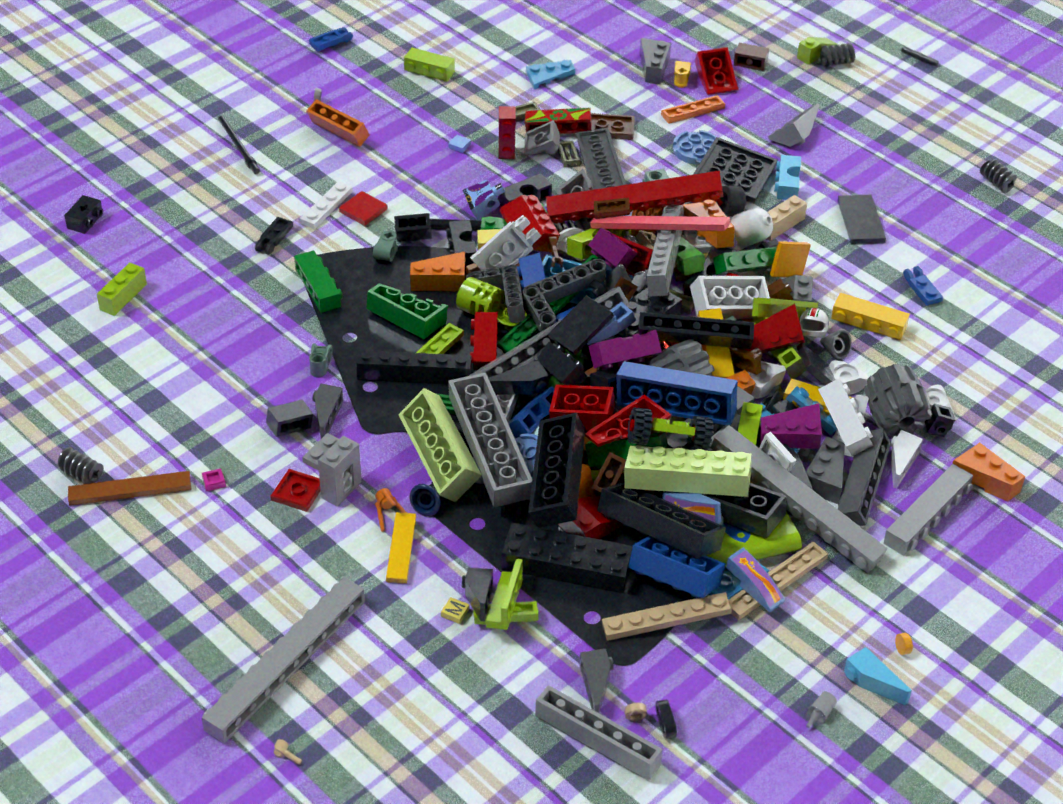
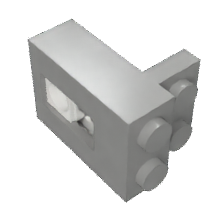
(337, 466)

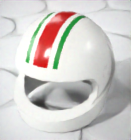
(814, 322)

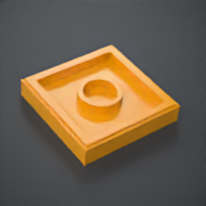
(790, 259)

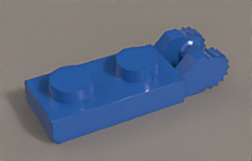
(330, 39)
(922, 286)

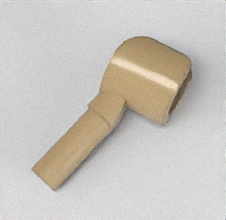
(281, 751)

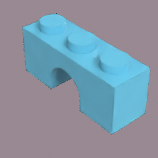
(787, 176)

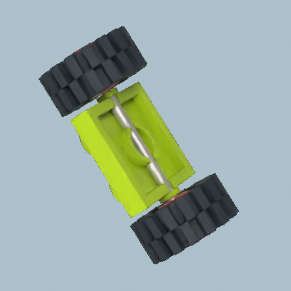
(641, 425)

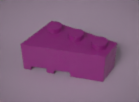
(628, 349)
(795, 427)

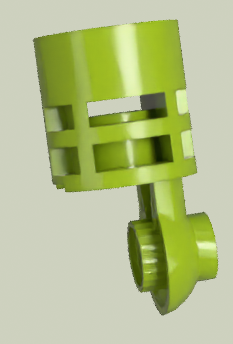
(482, 297)

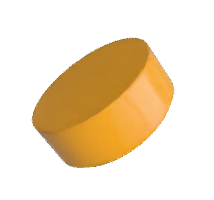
(903, 643)

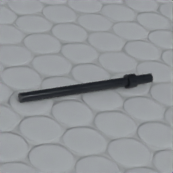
(249, 160)

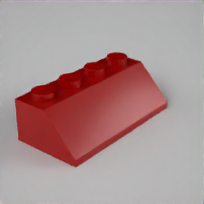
(536, 214)

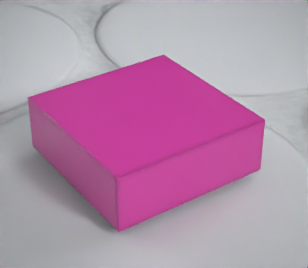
(213, 479)

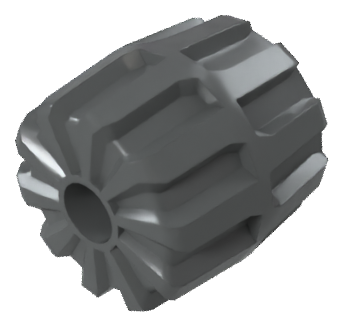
(683, 357)
(897, 400)

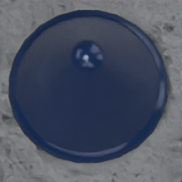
(421, 496)

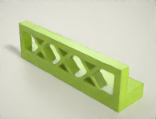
(767, 306)
(505, 598)

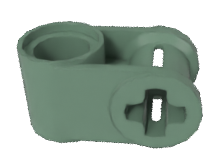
(386, 246)
(320, 359)

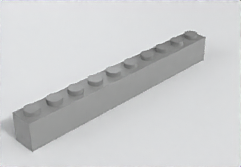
(664, 255)
(525, 352)
(805, 503)
(283, 660)

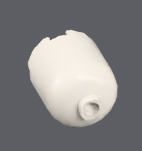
(752, 226)

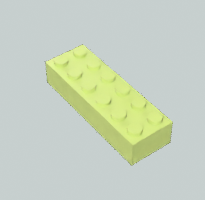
(439, 445)
(688, 470)

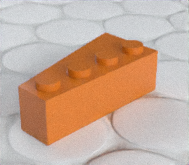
(709, 208)

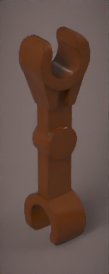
(552, 246)

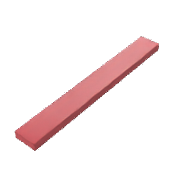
(662, 223)

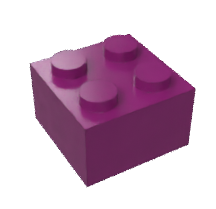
(611, 248)

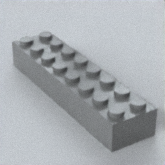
(490, 439)

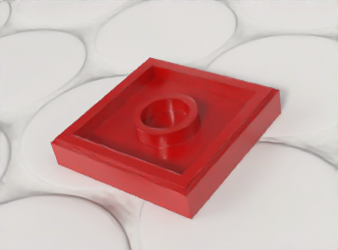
(363, 208)
(297, 490)

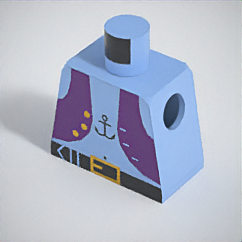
(483, 198)

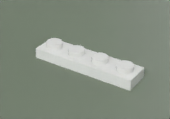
(326, 205)

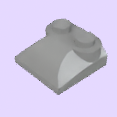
(542, 139)

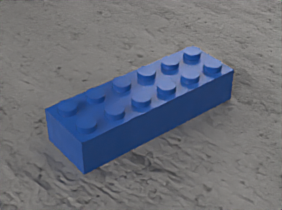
(679, 391)

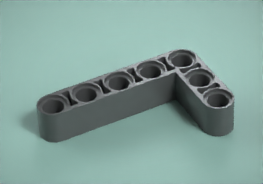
(508, 280)
(539, 294)

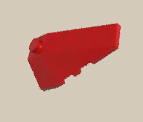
(616, 426)

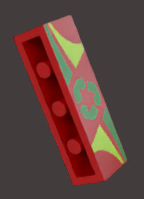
(567, 120)

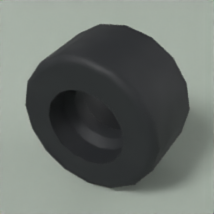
(733, 200)

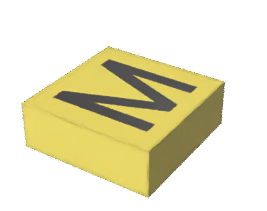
(455, 610)

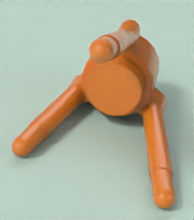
(386, 500)

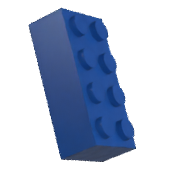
(676, 567)

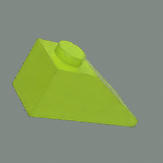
(810, 48)
(750, 421)

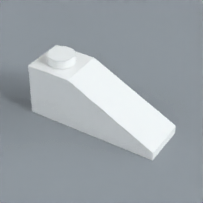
(903, 454)

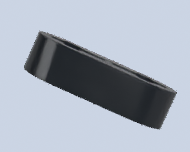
(666, 719)

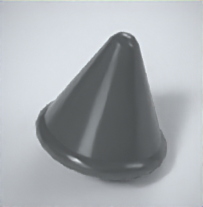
(614, 277)
(837, 344)

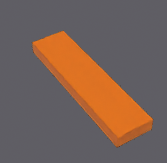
(693, 109)

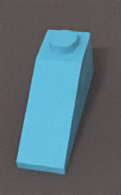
(876, 677)

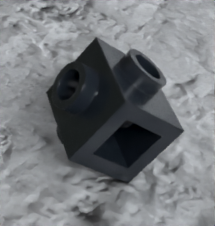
(941, 420)

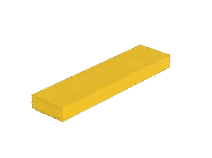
(401, 548)

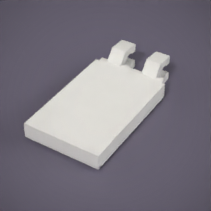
(506, 246)

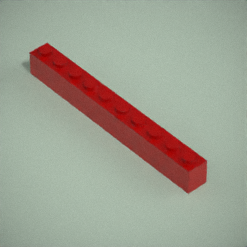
(641, 195)

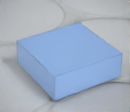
(459, 143)

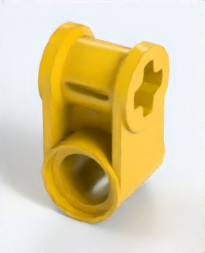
(681, 73)

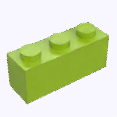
(429, 64)
(121, 289)

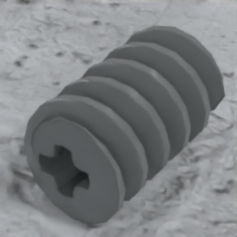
(837, 52)
(998, 175)
(79, 466)

